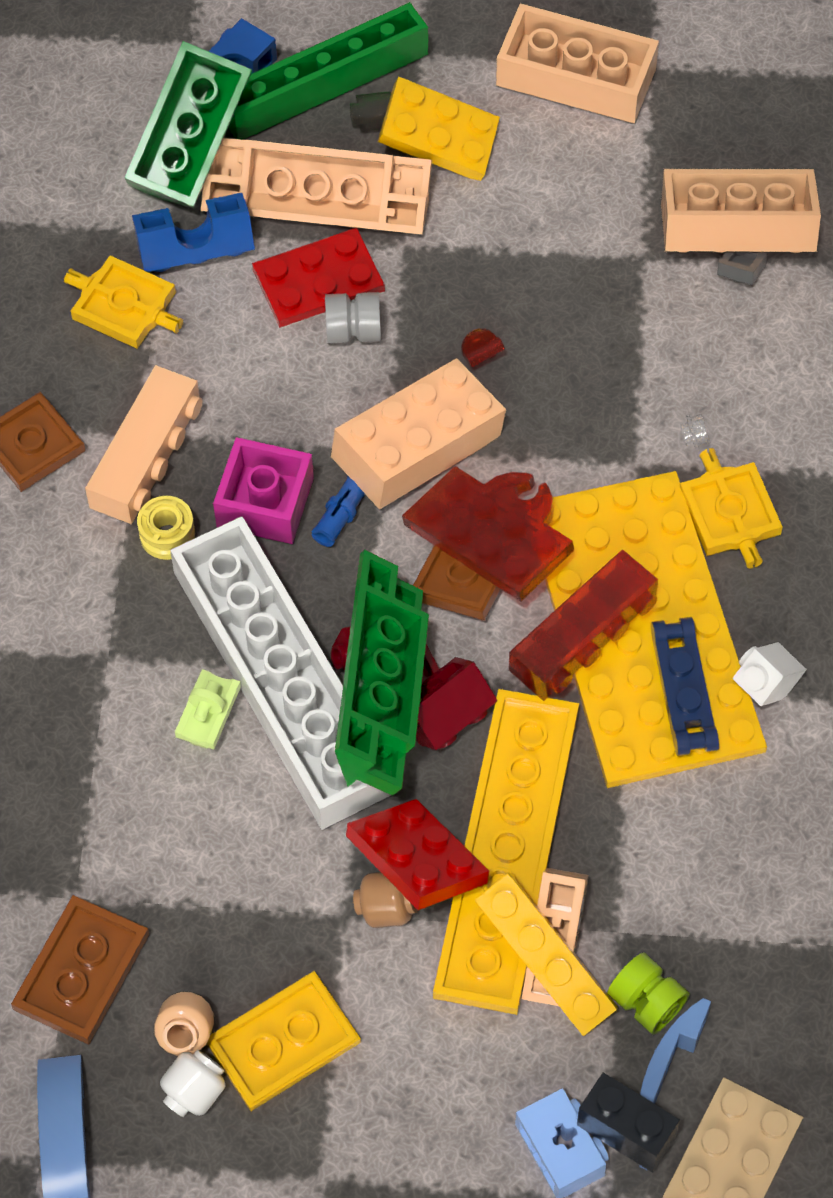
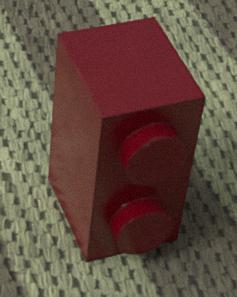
(450, 702)

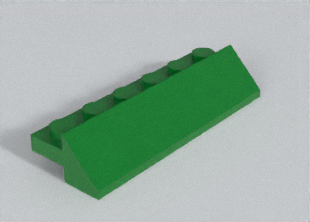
(381, 676)

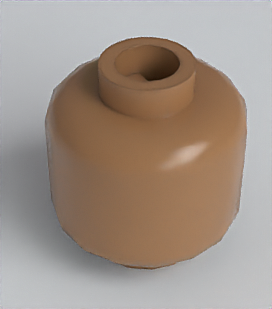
(381, 902)

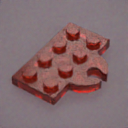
(493, 528)

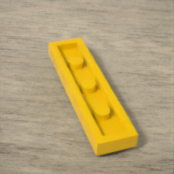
(546, 954)

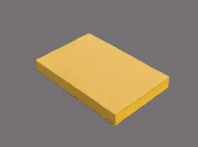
(282, 1040)

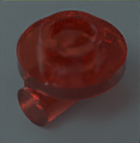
(480, 346)

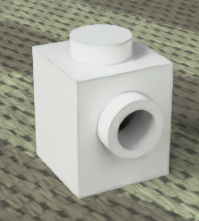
(768, 673)

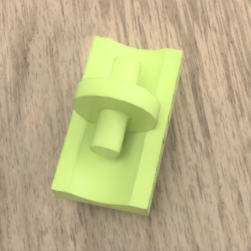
(207, 710)

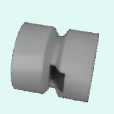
(352, 317)

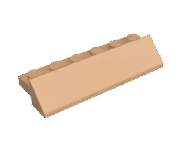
(322, 185)

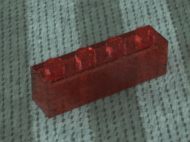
(583, 625)

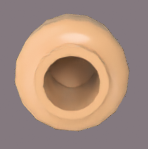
(184, 1023)

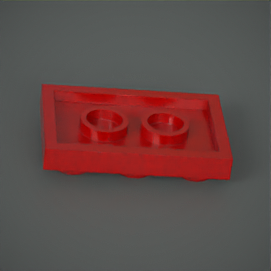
(302, 276)
(417, 854)

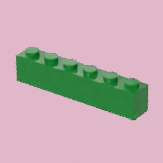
(330, 70)

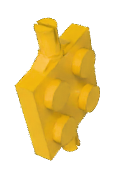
(123, 301)
(730, 508)

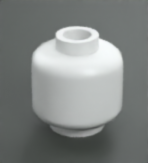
(192, 1083)

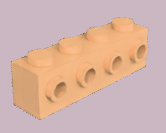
(144, 444)

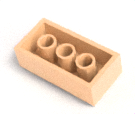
(577, 63)
(740, 210)
(417, 433)

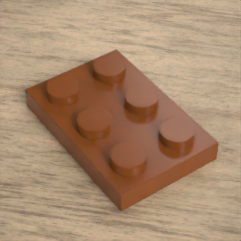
(80, 969)

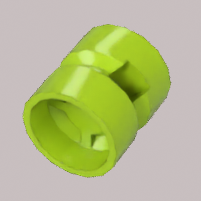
(658, 996)

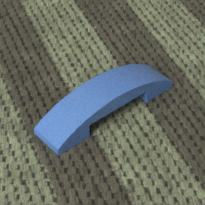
(682, 1034)
(62, 1127)

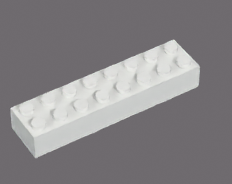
(275, 662)

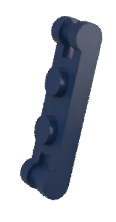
(684, 686)

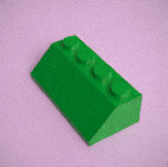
(187, 125)

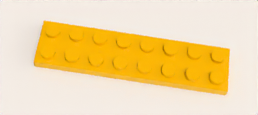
(507, 833)

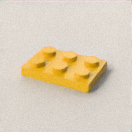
(438, 129)

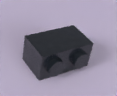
(627, 1122)

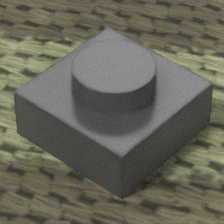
(742, 265)

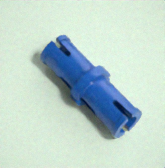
(339, 511)

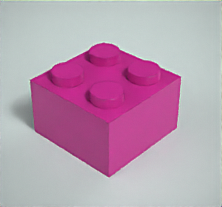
(265, 488)

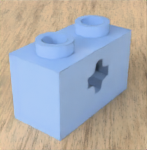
(562, 1168)

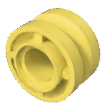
(163, 512)

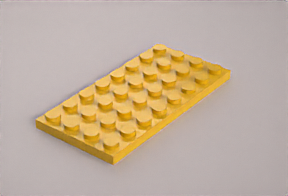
(624, 686)

